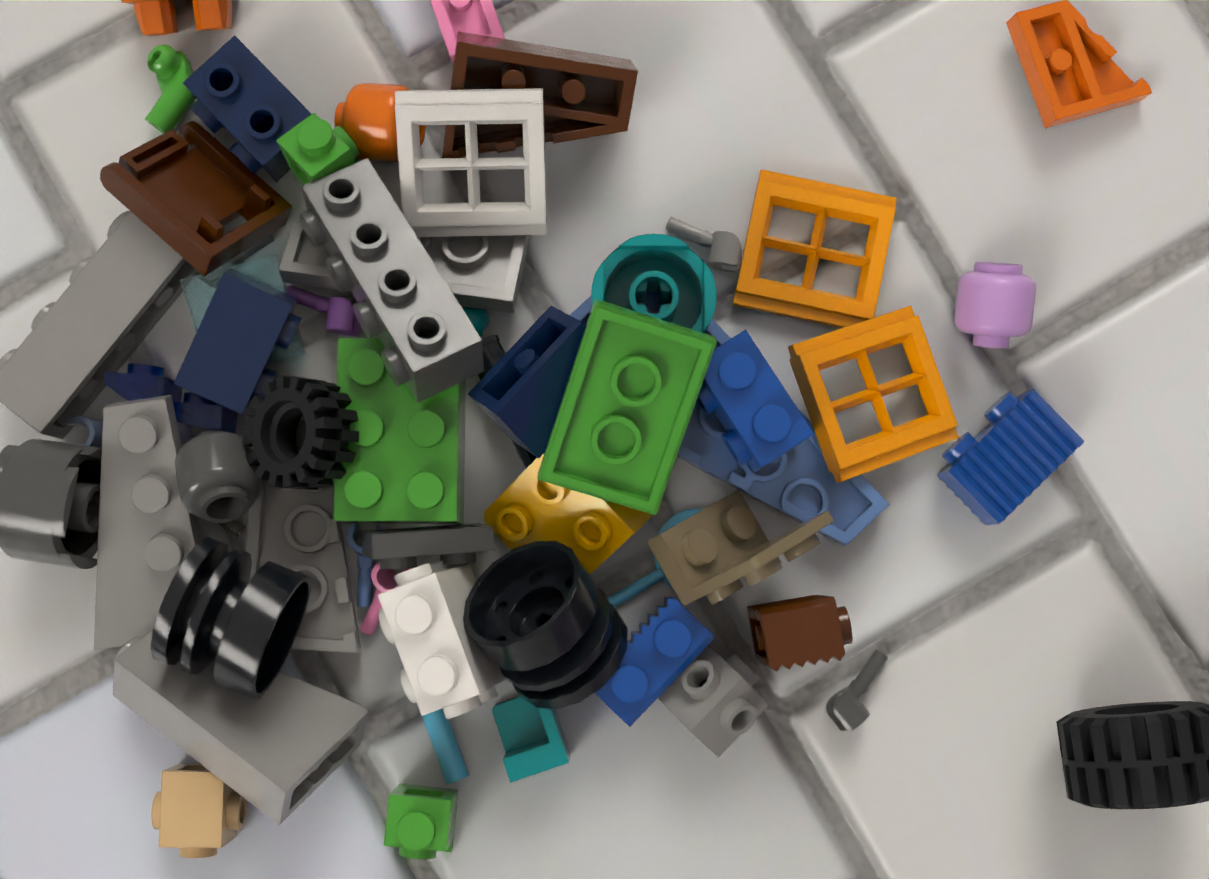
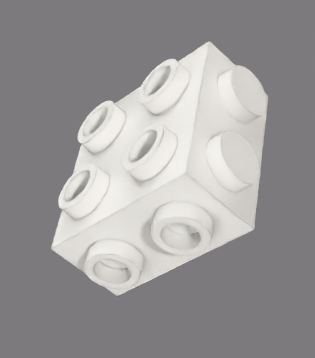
(437, 653)

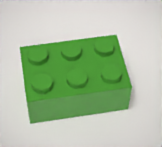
(407, 451)

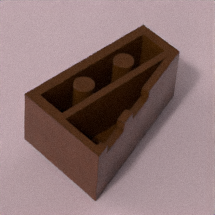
(581, 90)

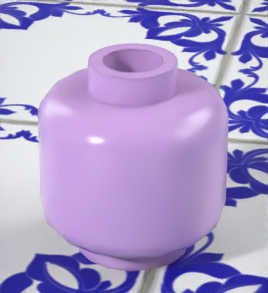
(995, 303)

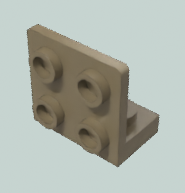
(724, 544)

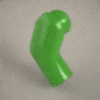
(171, 71)

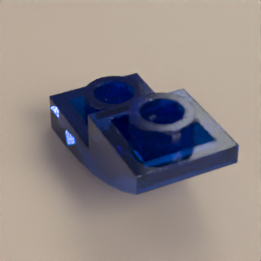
(195, 411)

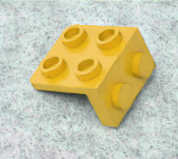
(547, 512)

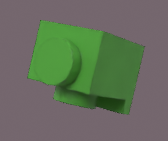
(316, 149)
(421, 820)

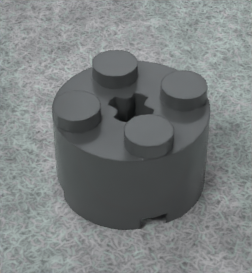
(50, 502)

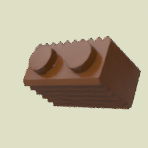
(799, 631)

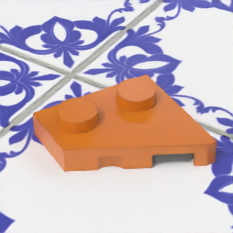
(1069, 65)

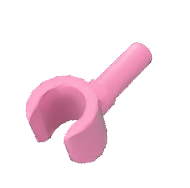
(383, 581)

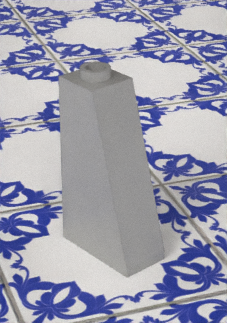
(262, 748)

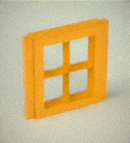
(824, 201)
(893, 442)

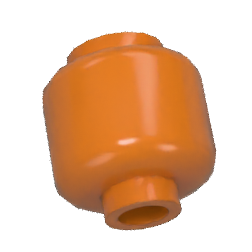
(371, 120)

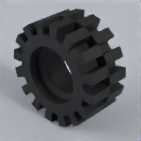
(276, 427)

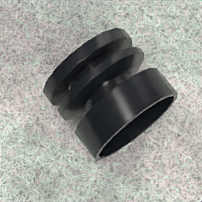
(221, 612)
(546, 624)

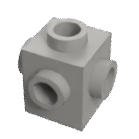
(715, 699)

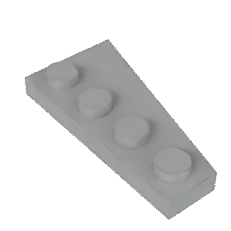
(477, 269)
(141, 518)
(300, 534)

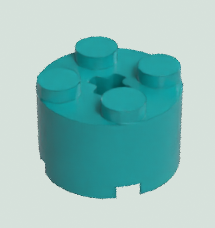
(659, 266)

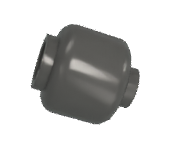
(216, 476)

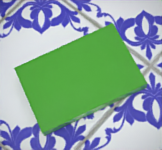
(626, 407)

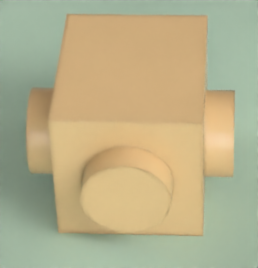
(196, 811)

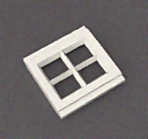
(470, 109)

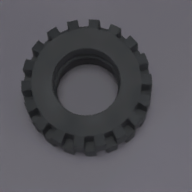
(1136, 755)

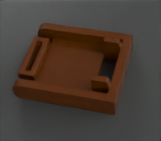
(194, 194)

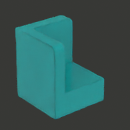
(530, 738)

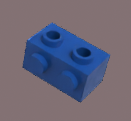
(750, 404)

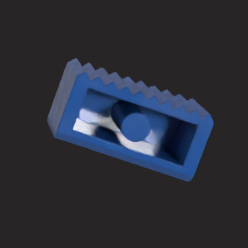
(1008, 456)
(654, 659)

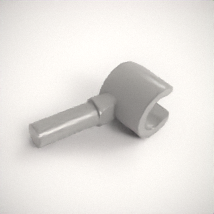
(724, 246)

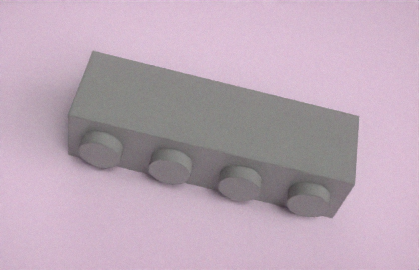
(92, 326)

